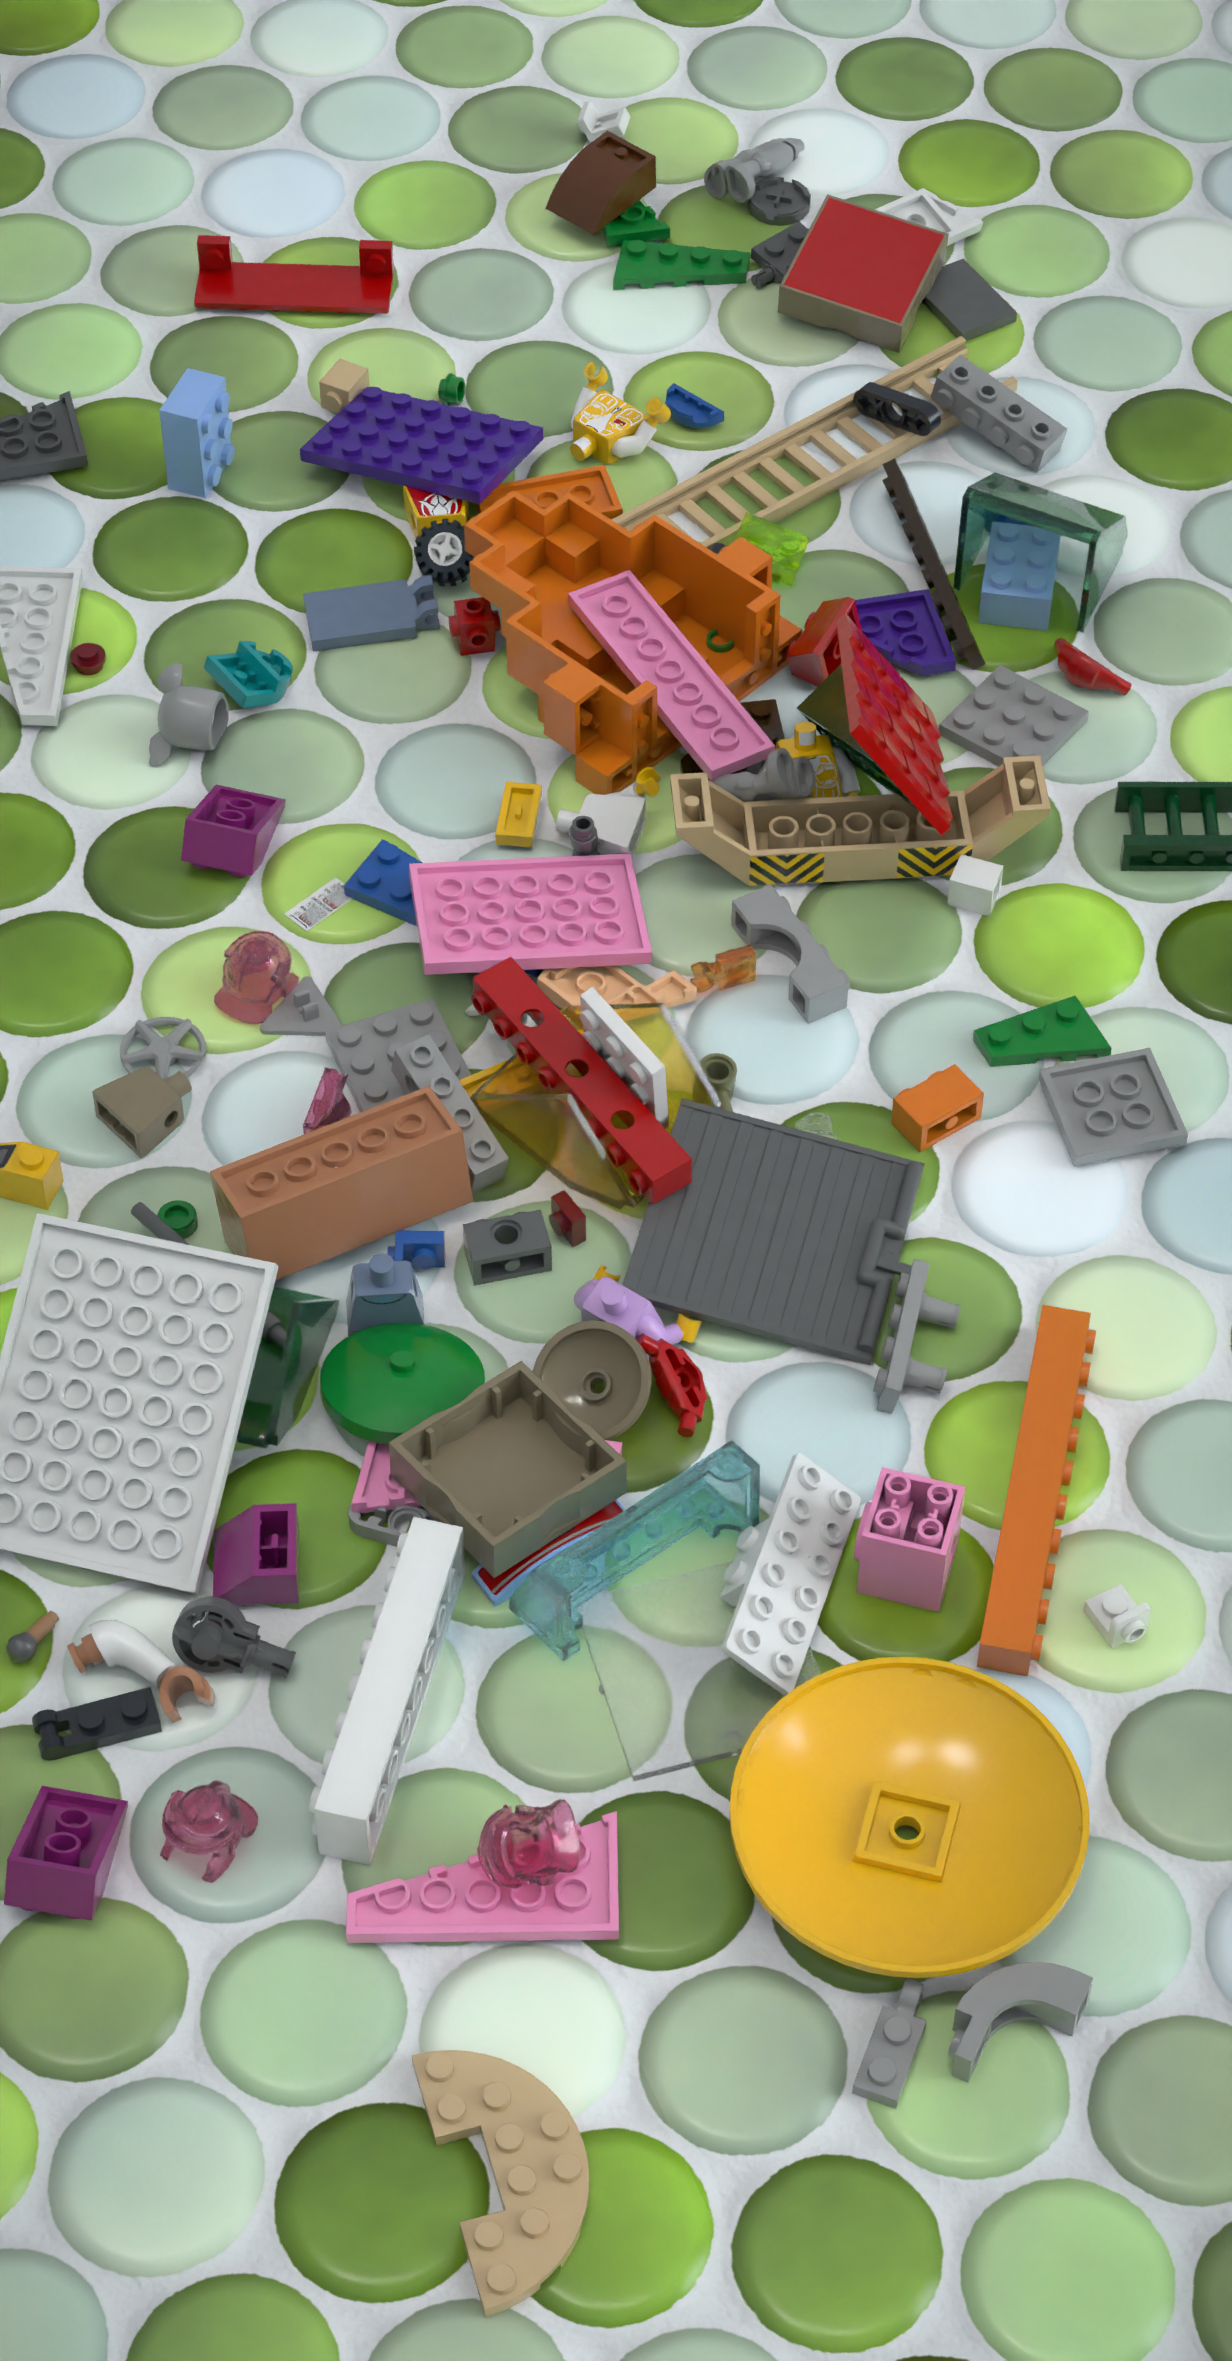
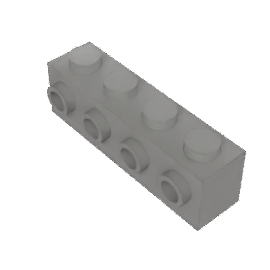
(998, 413)

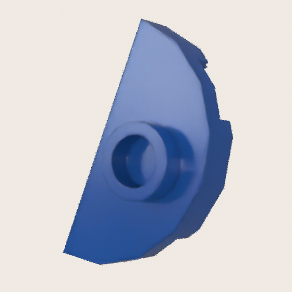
(691, 410)

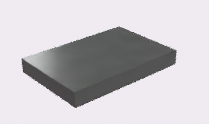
(967, 302)

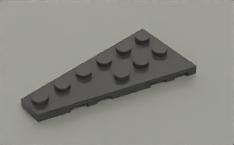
(41, 440)

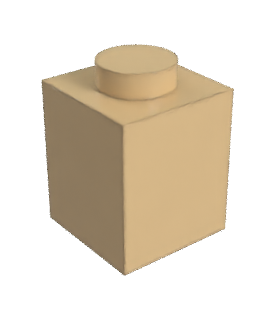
(342, 385)

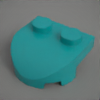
(251, 674)

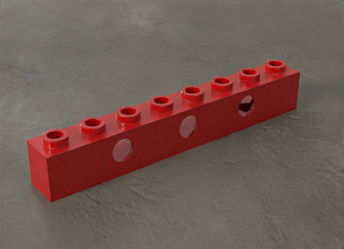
(643, 1150)

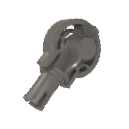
(224, 1640)

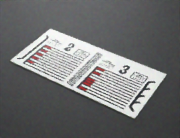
(319, 905)

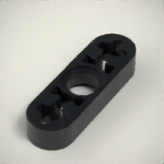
(917, 414)

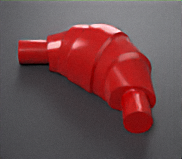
(1085, 671)
(677, 1382)

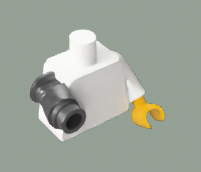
(612, 820)

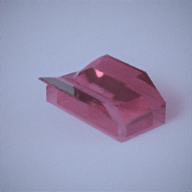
(328, 1102)

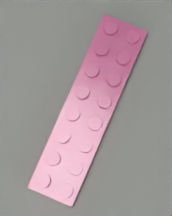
(689, 693)

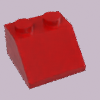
(817, 649)

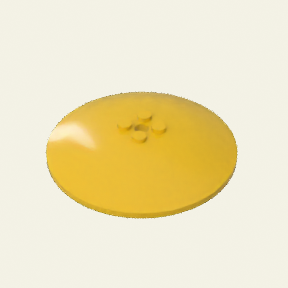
(920, 1749)

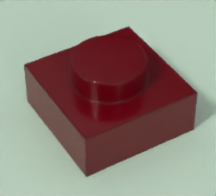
(567, 1219)

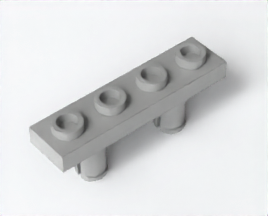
(896, 1350)

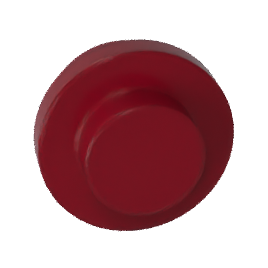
(88, 658)

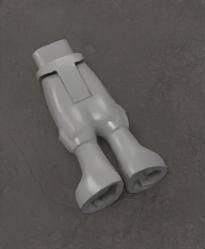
(739, 172)
(781, 780)

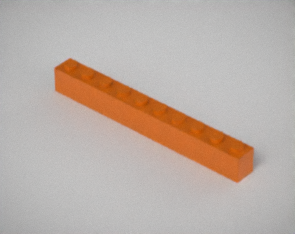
(1034, 1492)

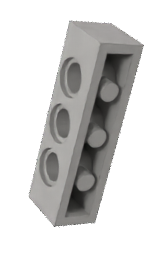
(423, 1065)

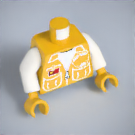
(608, 425)
(832, 768)

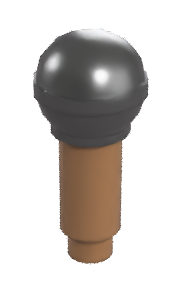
(23, 1646)

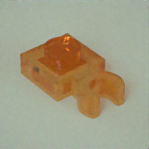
(728, 970)

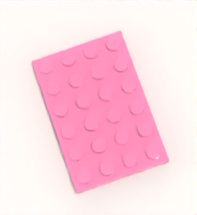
(529, 910)

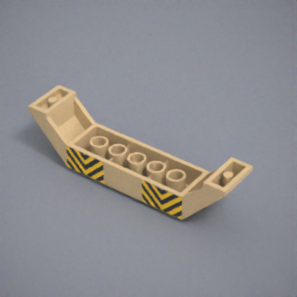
(857, 834)

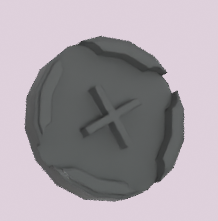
(779, 201)

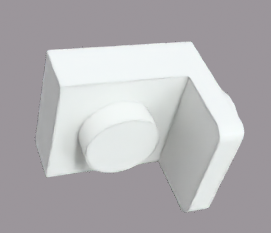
(1118, 1616)

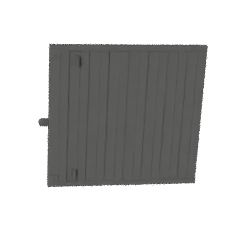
(777, 1233)

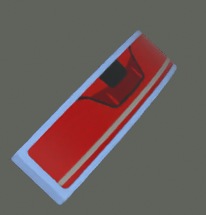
(504, 1585)

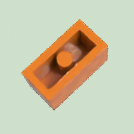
(937, 1107)

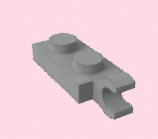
(892, 2049)

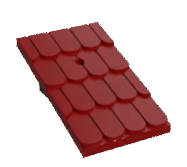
(881, 725)

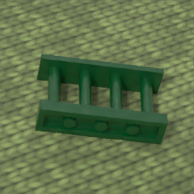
(1175, 850)

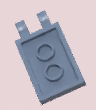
(370, 613)

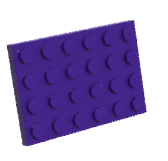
(422, 444)

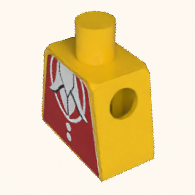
(424, 507)

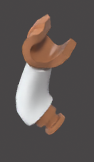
(127, 1647)

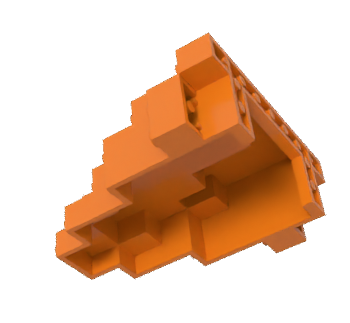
(538, 555)

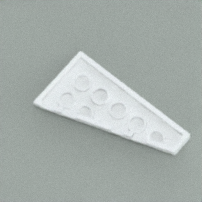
(37, 636)

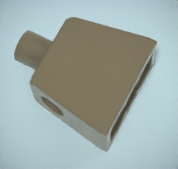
(142, 1107)

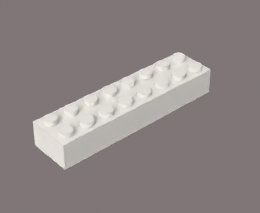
(388, 1692)

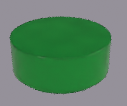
(180, 1217)

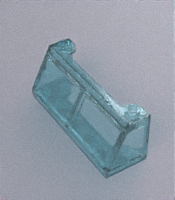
(711, 1494)

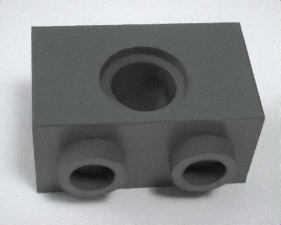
(507, 1247)

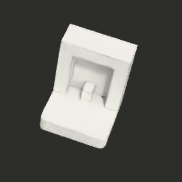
(595, 125)

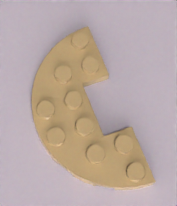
(534, 2161)

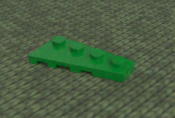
(659, 263)

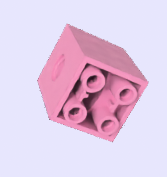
(909, 1539)

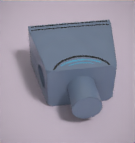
(383, 1294)

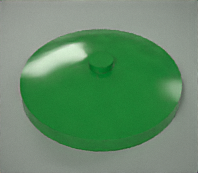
(396, 1378)

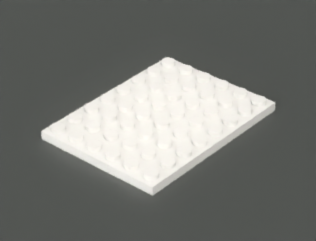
(124, 1398)

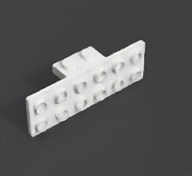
(787, 1573)

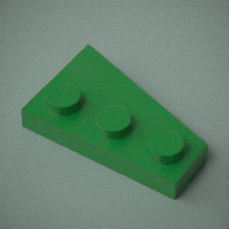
(635, 224)
(1049, 1031)

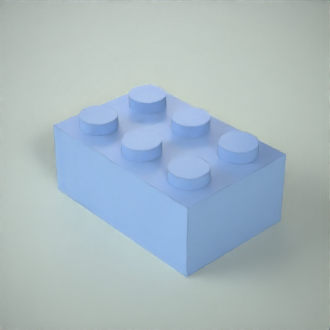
(196, 433)
(1019, 576)

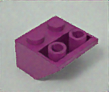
(258, 1556)

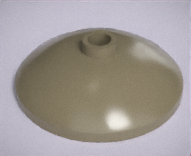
(594, 1353)

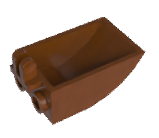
(603, 182)

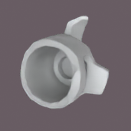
(186, 716)

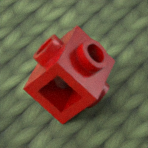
(471, 619)

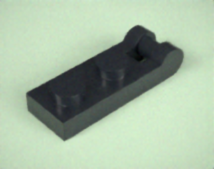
(96, 1724)

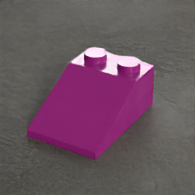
(231, 830)
(64, 1853)

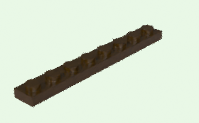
(934, 574)

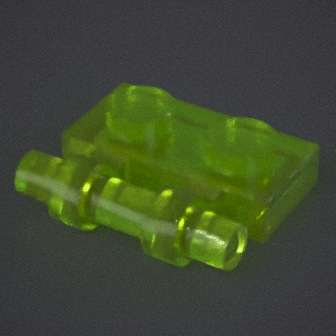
(781, 543)

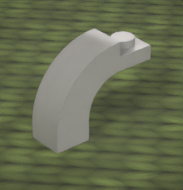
(1015, 1994)

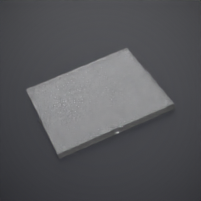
(665, 1672)

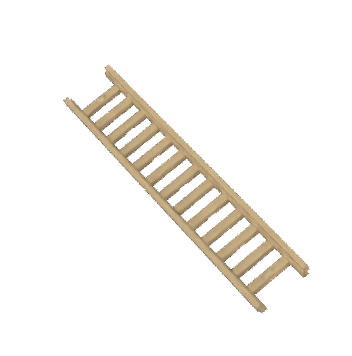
(788, 443)

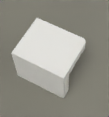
(975, 885)

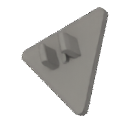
(301, 1013)

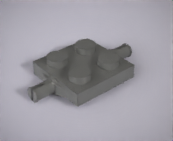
(777, 254)

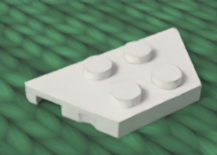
(930, 211)

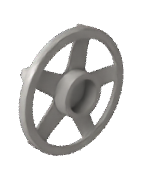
(163, 1050)

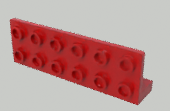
(294, 286)

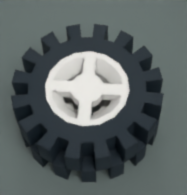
(437, 544)

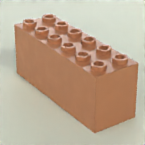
(344, 1184)

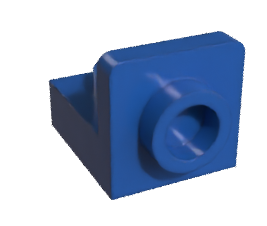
(420, 1248)

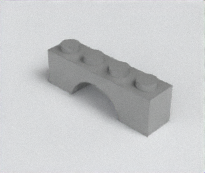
(768, 923)

